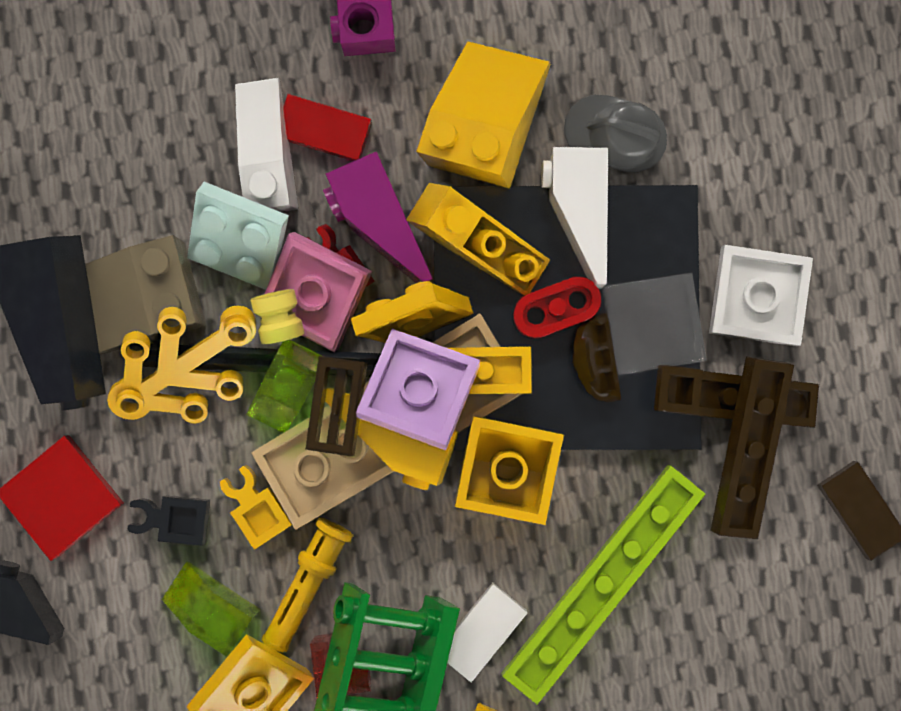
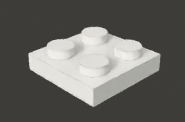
(760, 295)

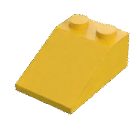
(483, 114)

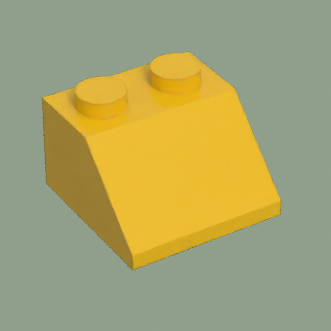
(508, 470)

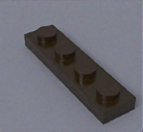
(752, 448)

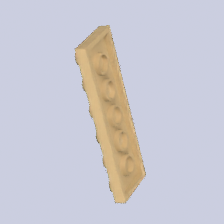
(316, 481)

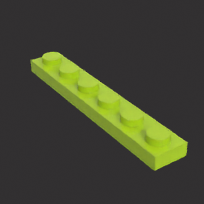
(602, 584)

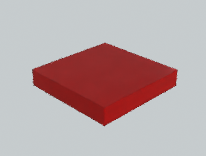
(59, 497)

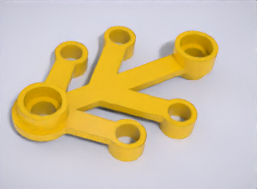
(179, 370)

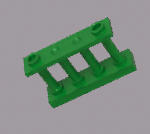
(422, 667)

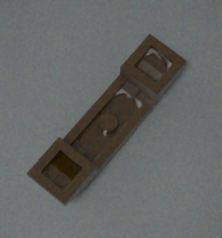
(716, 394)

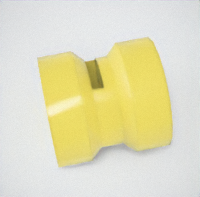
(278, 319)

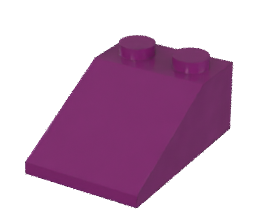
(370, 206)

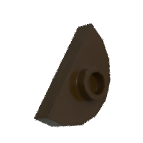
(596, 359)

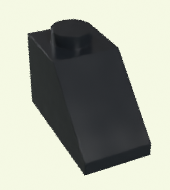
(25, 608)

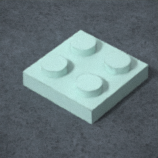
(236, 235)

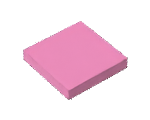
(324, 286)

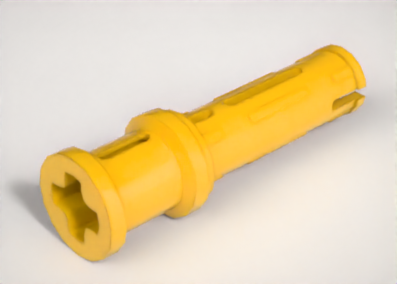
(315, 566)

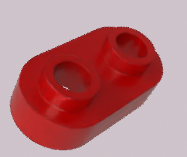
(556, 308)

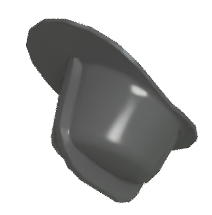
(627, 128)

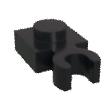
(179, 519)

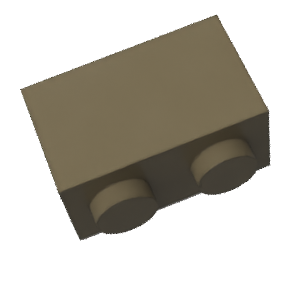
(136, 285)

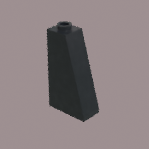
(52, 318)

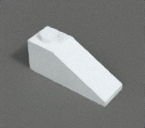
(264, 146)
(580, 199)

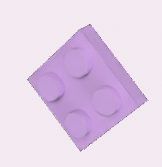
(418, 389)

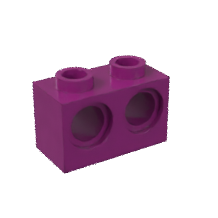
(378, 40)

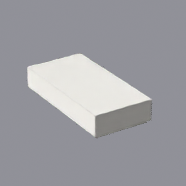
(484, 631)

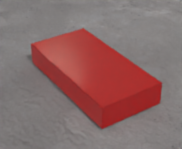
(325, 128)

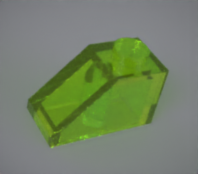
(285, 386)
(209, 609)

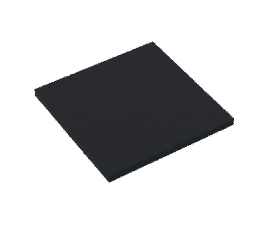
(648, 237)

